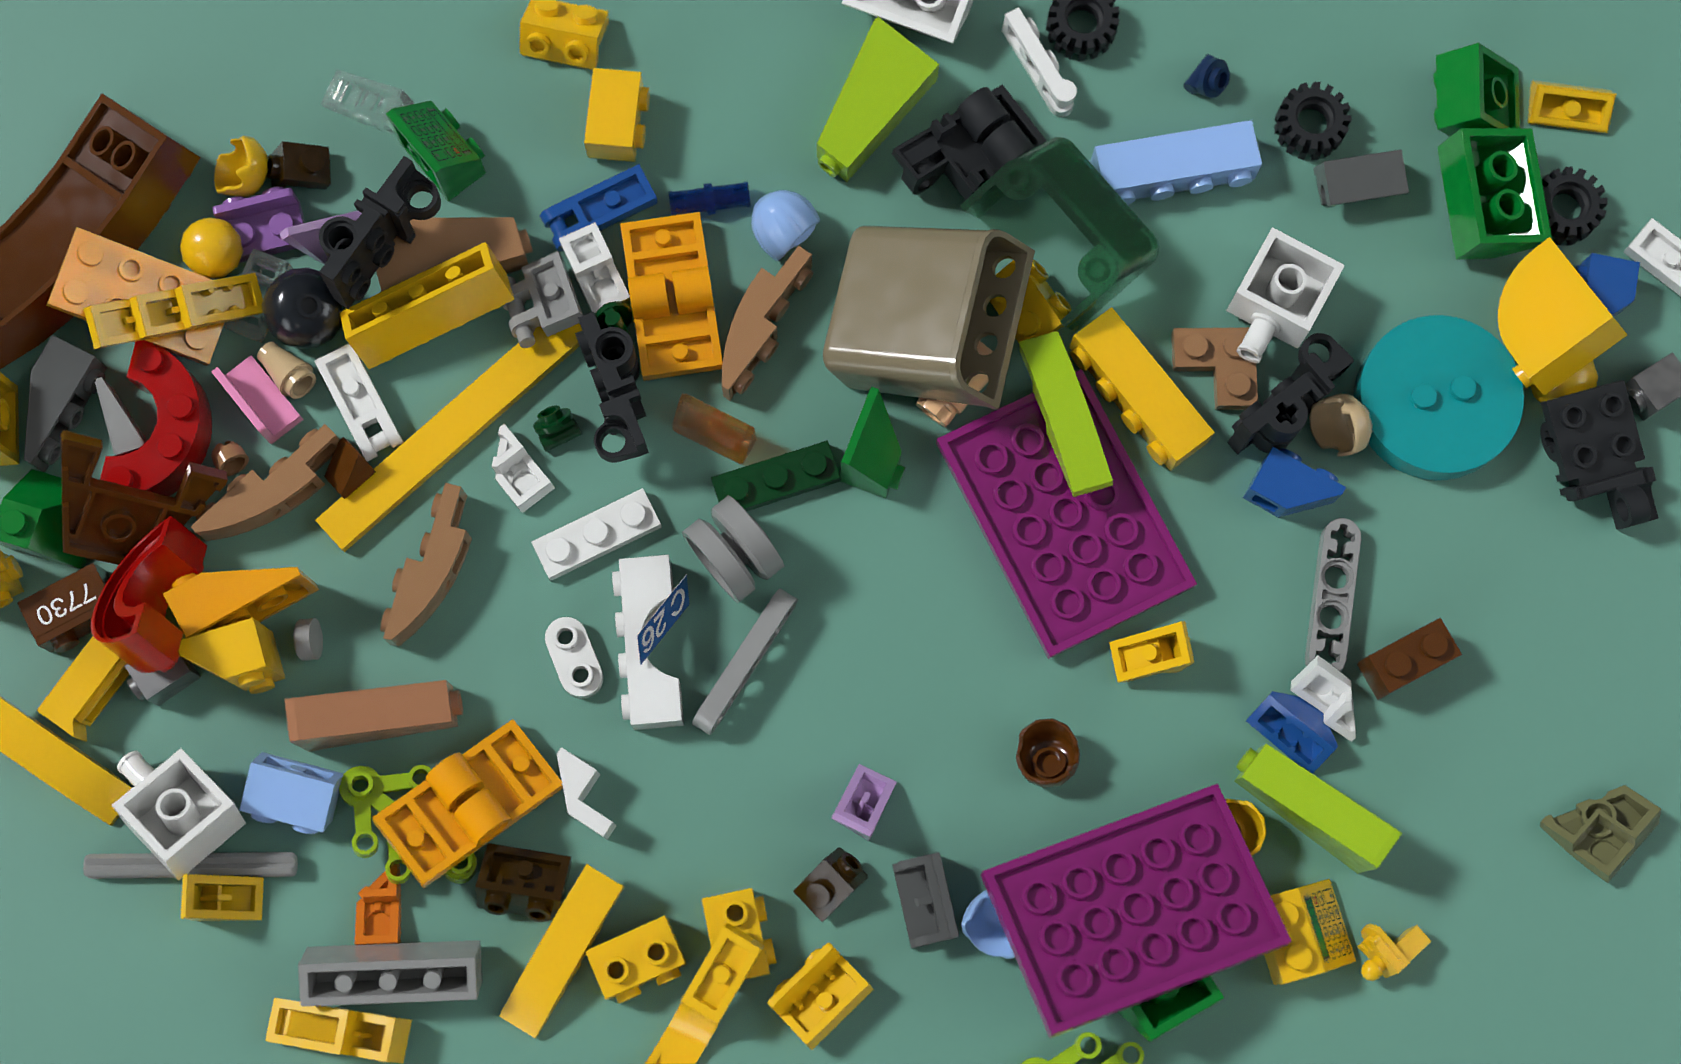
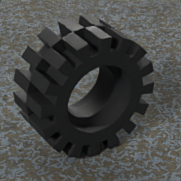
(1078, 42)
(1318, 100)
(1587, 197)

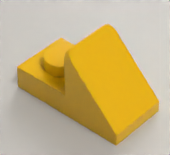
(1152, 652)

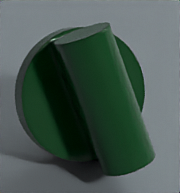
(614, 315)
(556, 427)

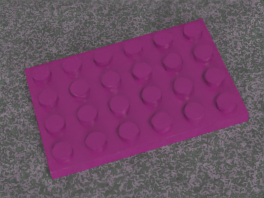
(1067, 558)
(1134, 910)

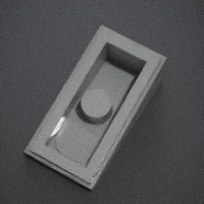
(122, 428)

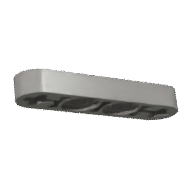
(1326, 596)
(744, 661)

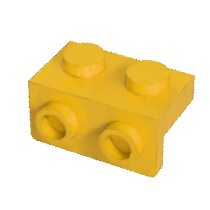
(563, 32)
(1041, 306)
(819, 995)

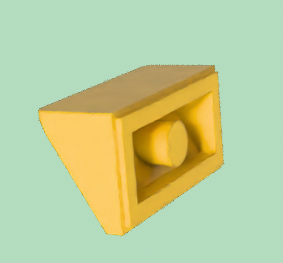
(1570, 106)

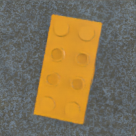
(107, 271)
(671, 296)
(467, 802)

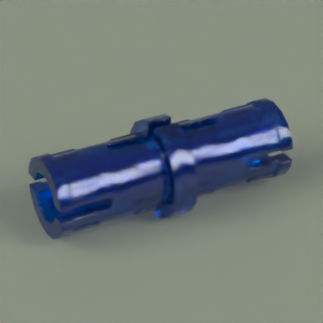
(709, 198)

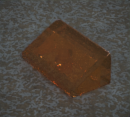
(713, 429)

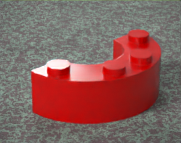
(181, 427)
(132, 603)

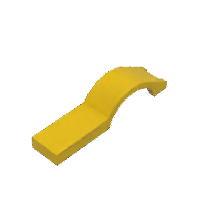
(707, 998)

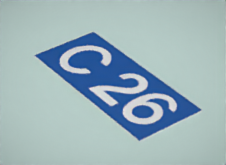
(663, 620)

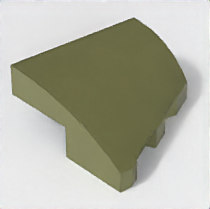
(1604, 830)

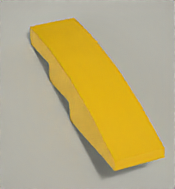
(174, 310)
(59, 763)
(561, 951)

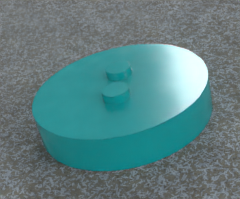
(1440, 397)

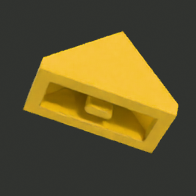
(221, 898)

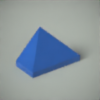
(1294, 729)

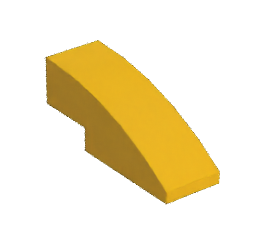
(339, 1031)

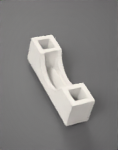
(653, 696)

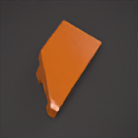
(379, 911)

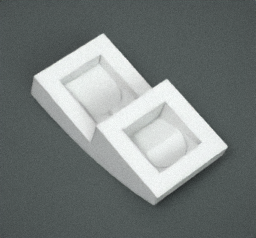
(594, 267)

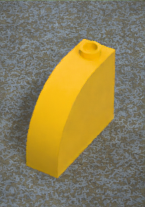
(1552, 319)

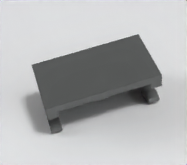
(1361, 178)
(925, 900)

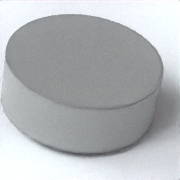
(308, 639)

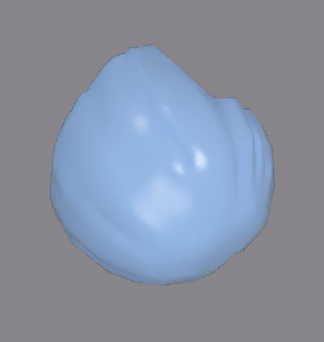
(782, 222)
(984, 928)

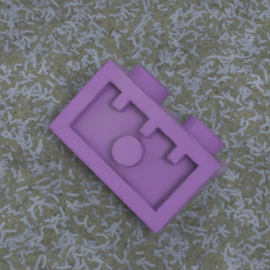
(262, 218)

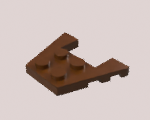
(109, 518)

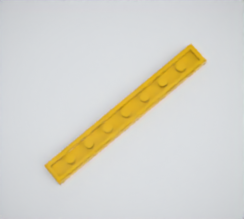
(446, 435)

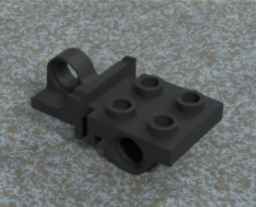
(968, 143)
(368, 243)
(615, 386)
(1292, 399)
(1597, 449)

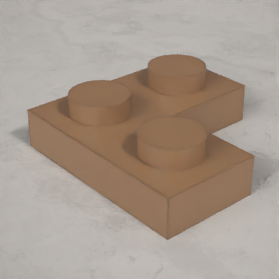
(1217, 352)

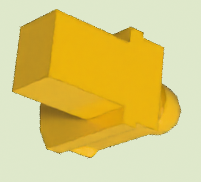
(1386, 956)

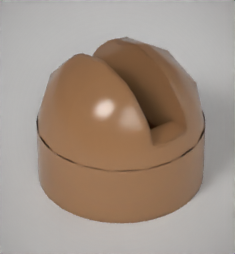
(229, 457)

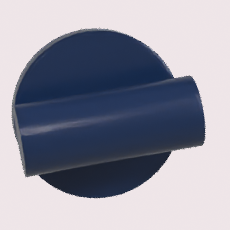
(1209, 77)

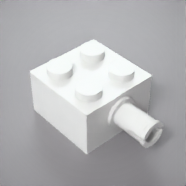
(1282, 293)
(176, 810)

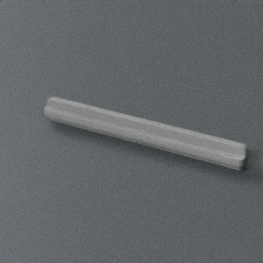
(225, 864)

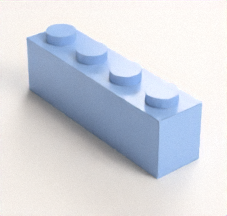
(1180, 161)

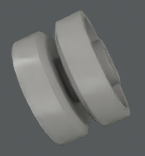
(738, 545)

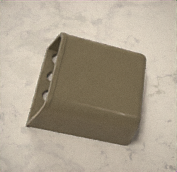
(917, 310)

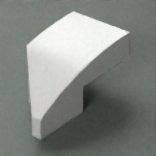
(518, 472)
(1328, 692)

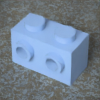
(291, 793)

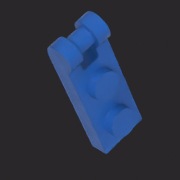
(602, 203)

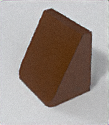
(347, 469)

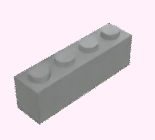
(390, 973)

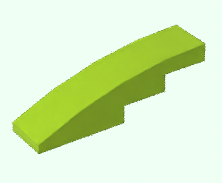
(1066, 414)

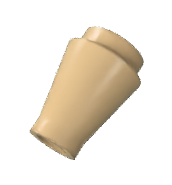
(287, 371)

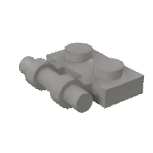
(552, 296)

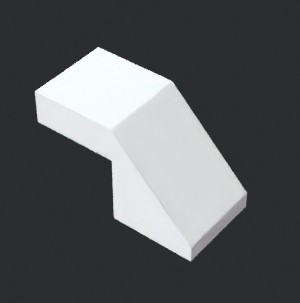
(577, 782)

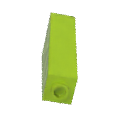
(875, 98)
(1316, 809)

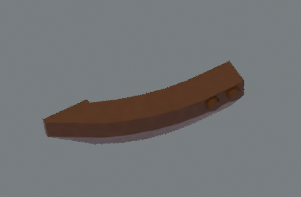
(108, 181)

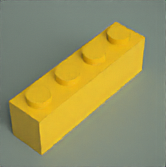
(426, 306)
(1140, 390)

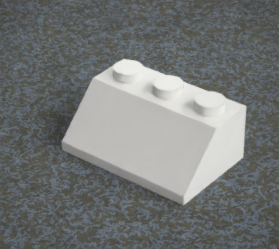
(931, 17)

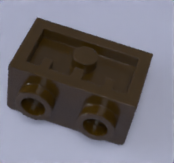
(522, 882)

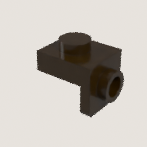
(299, 166)
(831, 883)

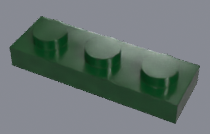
(778, 477)

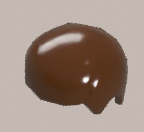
(1047, 753)

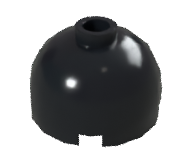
(301, 309)

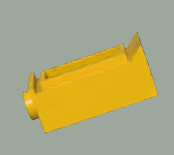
(84, 689)

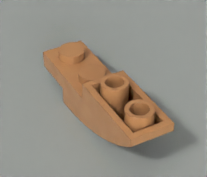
(751, 332)
(256, 501)
(424, 584)

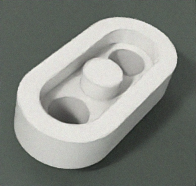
(574, 656)

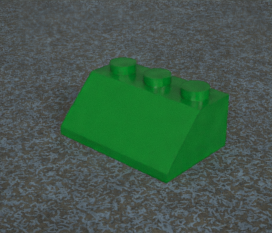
(1493, 192)

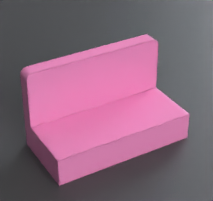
(259, 399)

